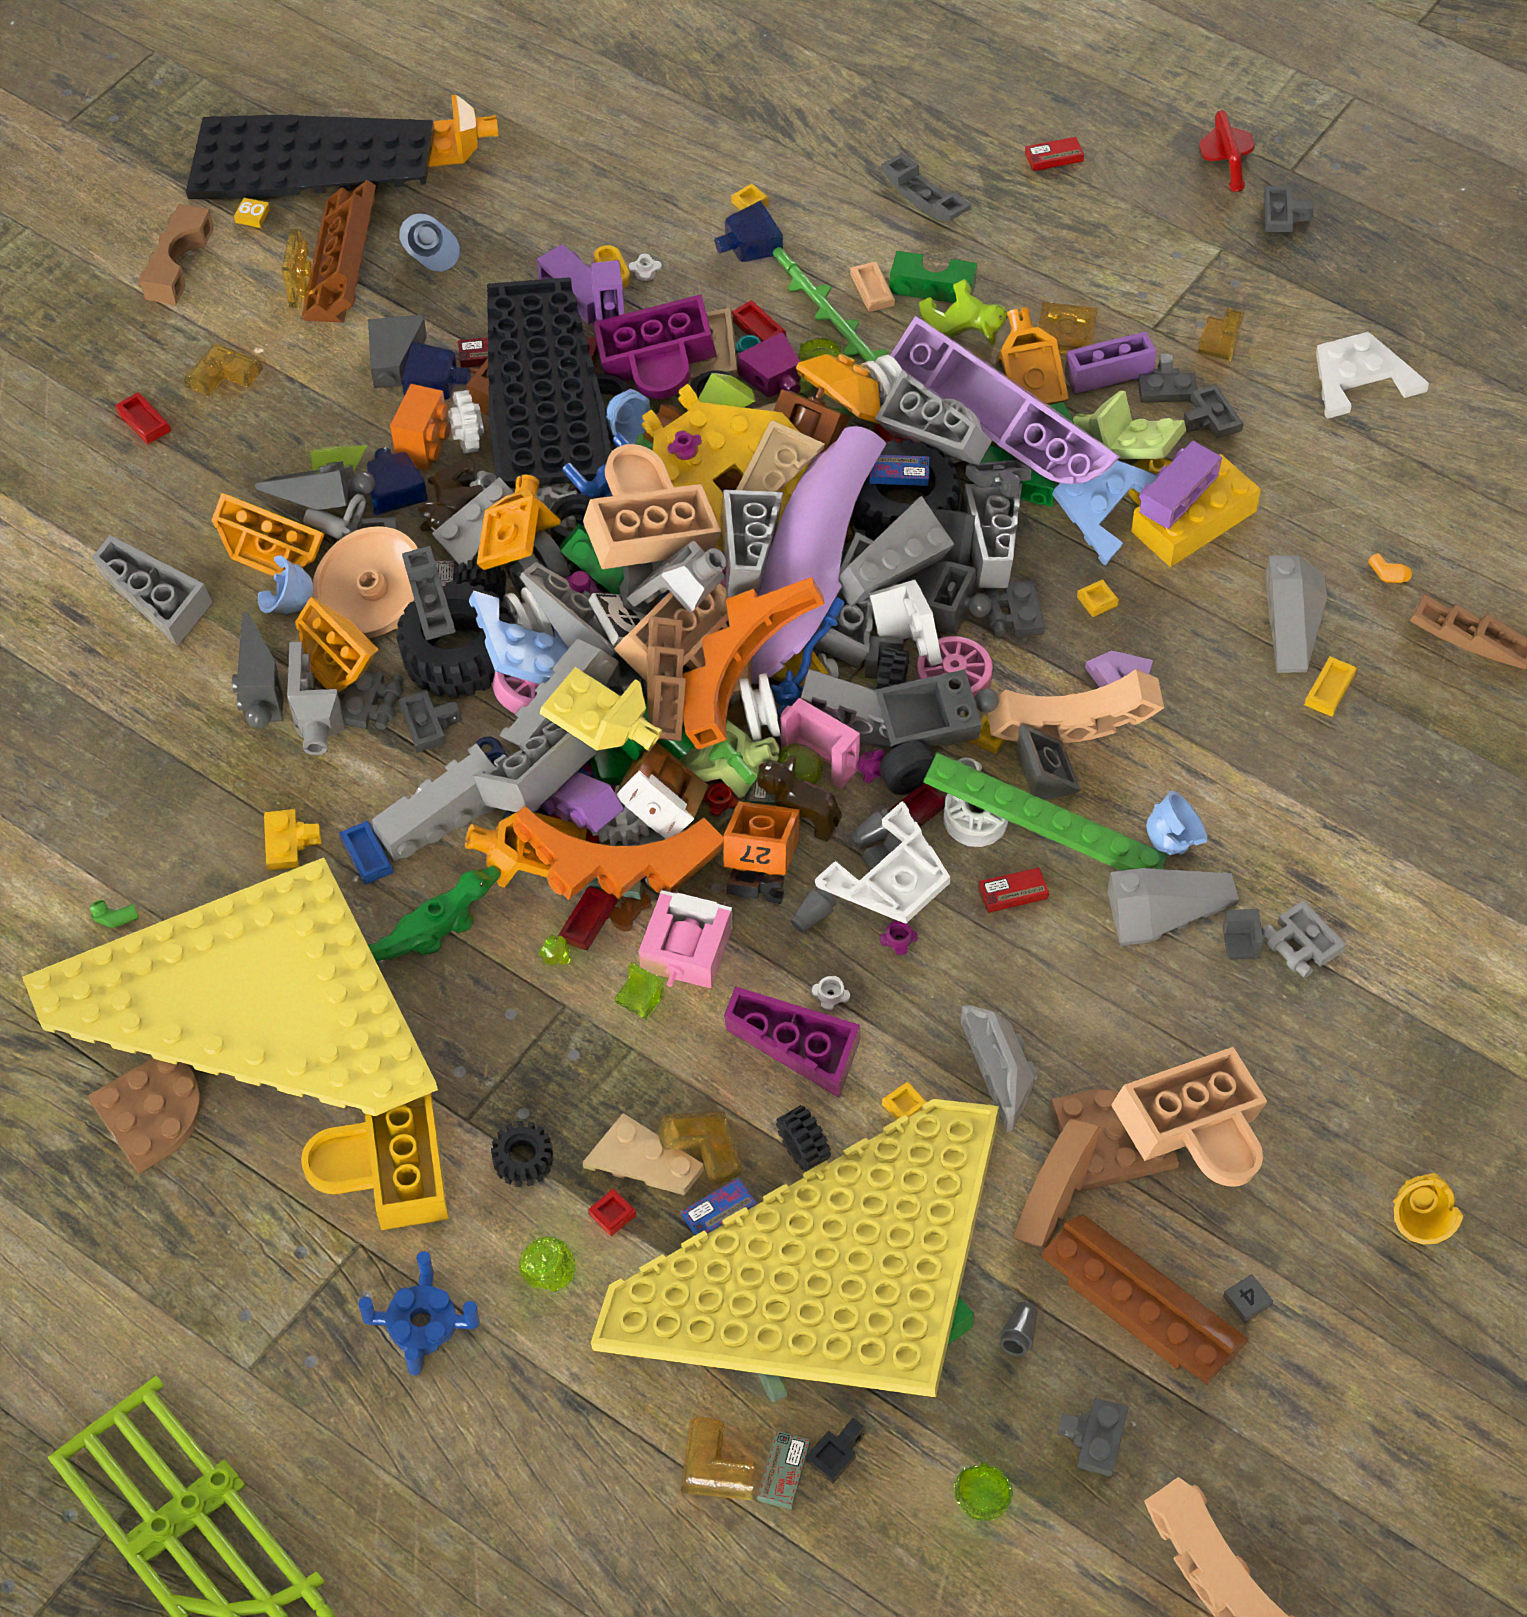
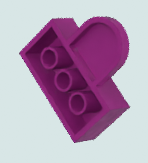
(656, 345)

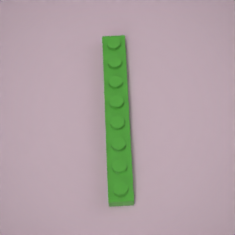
(1041, 816)

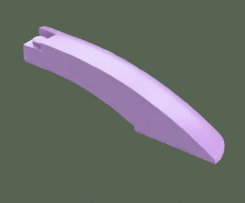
(1005, 409)
(813, 538)

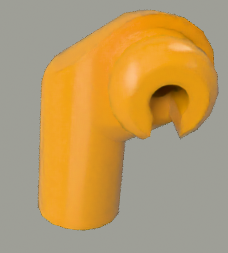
(1389, 572)

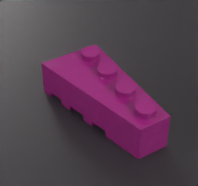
(797, 1037)

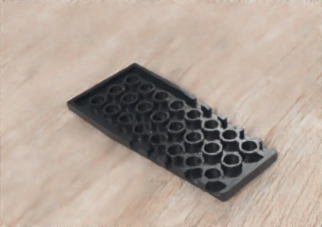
(294, 152)
(542, 384)

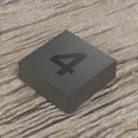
(1248, 1298)

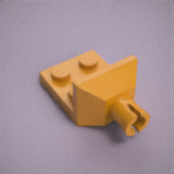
(458, 138)
(1033, 359)
(512, 524)
(509, 852)

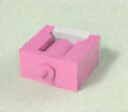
(686, 938)

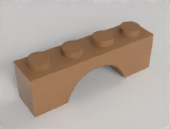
(186, 230)

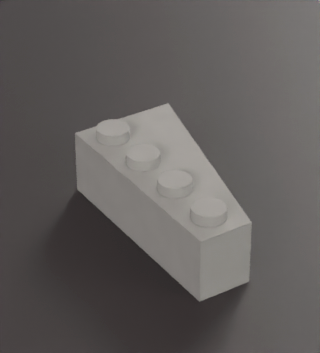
(851, 636)
(579, 655)

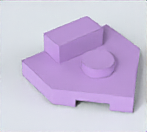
(1114, 666)

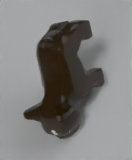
(452, 493)
(800, 794)

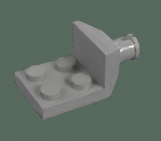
(687, 575)
(314, 712)

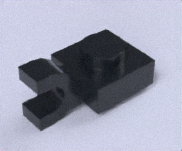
(752, 883)
(833, 1453)

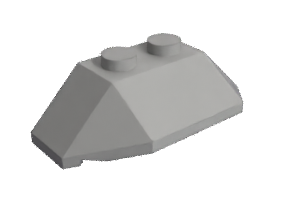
(1000, 1061)

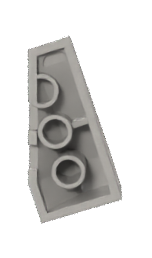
(1159, 900)

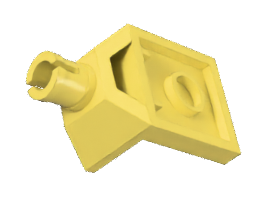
(600, 714)

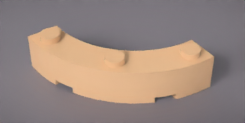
(1079, 715)
(1204, 1556)

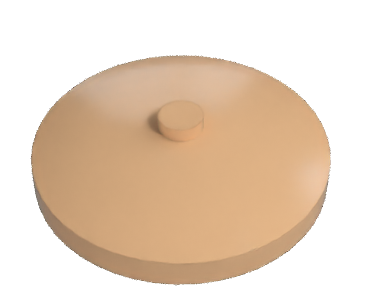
(366, 579)

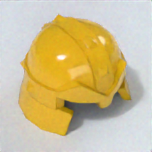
(1426, 1210)

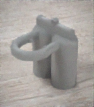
(333, 524)

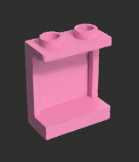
(825, 735)

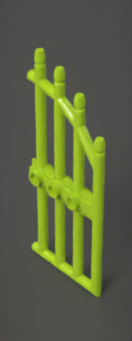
(186, 1510)

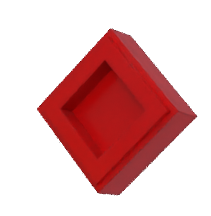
(612, 1212)

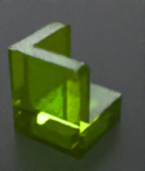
(641, 991)

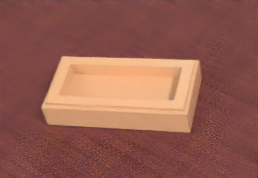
(872, 286)

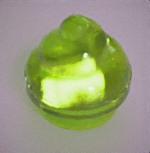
(554, 951)

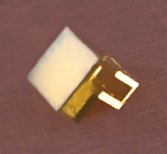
(1221, 336)

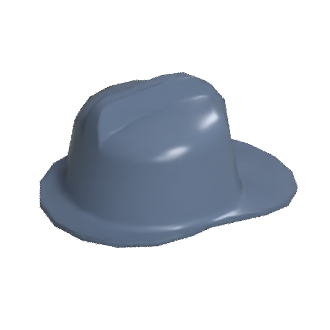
(429, 242)

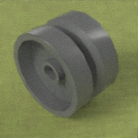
(545, 553)

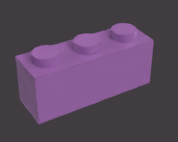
(564, 263)
(607, 289)
(1110, 362)
(1180, 484)
(584, 802)

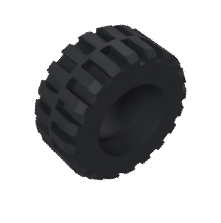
(876, 513)
(448, 670)

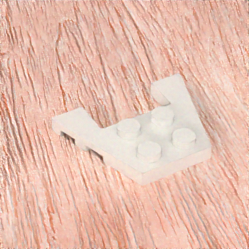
(1359, 362)
(901, 881)

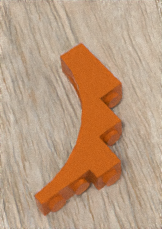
(728, 651)
(618, 868)

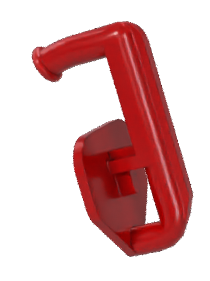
(1229, 144)

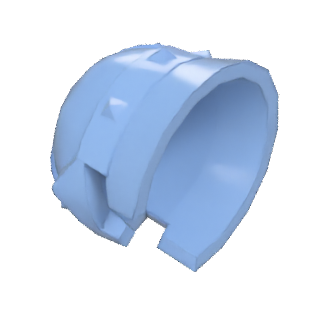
(625, 414)
(292, 590)
(1175, 825)

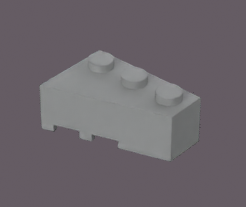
(462, 532)

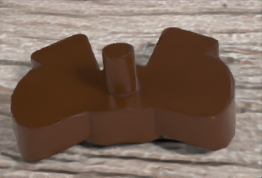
(623, 917)

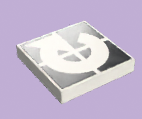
(613, 616)

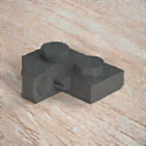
(1282, 210)
(1166, 383)
(1212, 412)
(1001, 473)
(427, 719)
(1097, 1435)

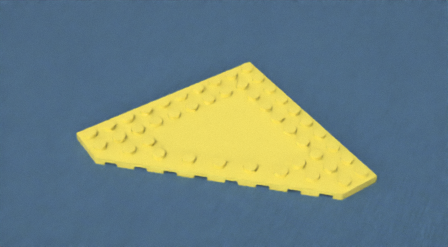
(251, 989)
(829, 1275)

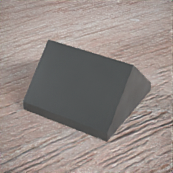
(1045, 764)

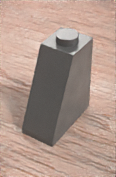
(390, 346)

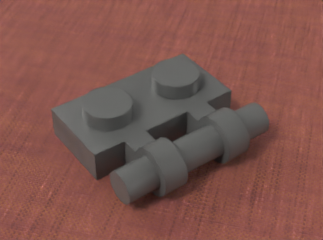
(1023, 610)
(362, 695)

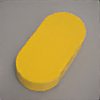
(611, 253)

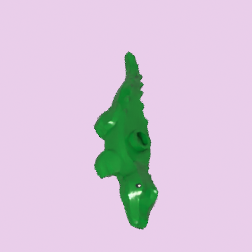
(436, 917)

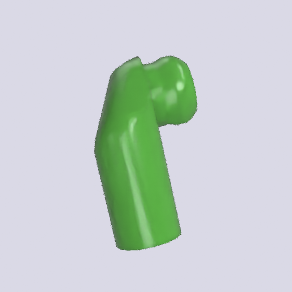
(110, 917)

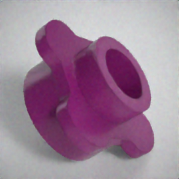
(685, 445)
(869, 764)
(902, 930)

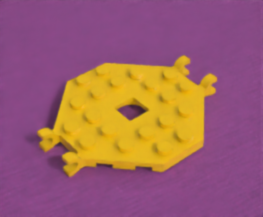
(728, 442)

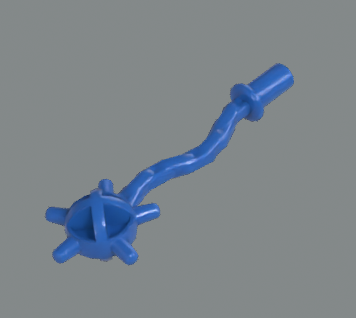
(789, 690)

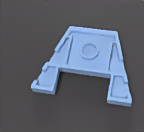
(1094, 500)
(514, 648)

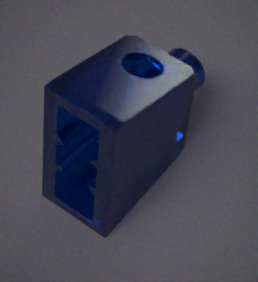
(750, 234)
(433, 369)
(396, 482)

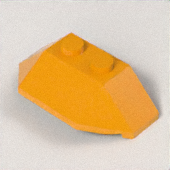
(844, 383)
(259, 535)
(335, 645)

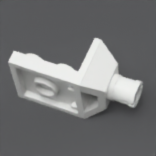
(903, 614)

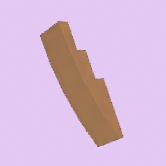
(1477, 635)
(665, 678)
(1054, 1186)

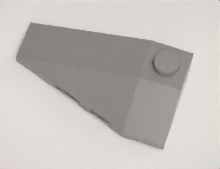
(1295, 606)
(566, 608)

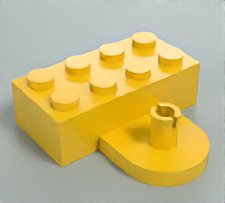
(1218, 509)
(391, 1154)

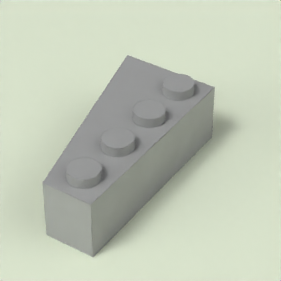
(924, 417)
(992, 533)
(747, 535)
(900, 551)
(155, 589)
(849, 704)
(533, 771)
(434, 809)

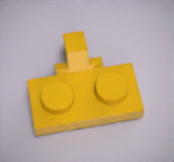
(286, 838)

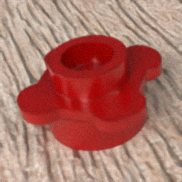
(719, 791)

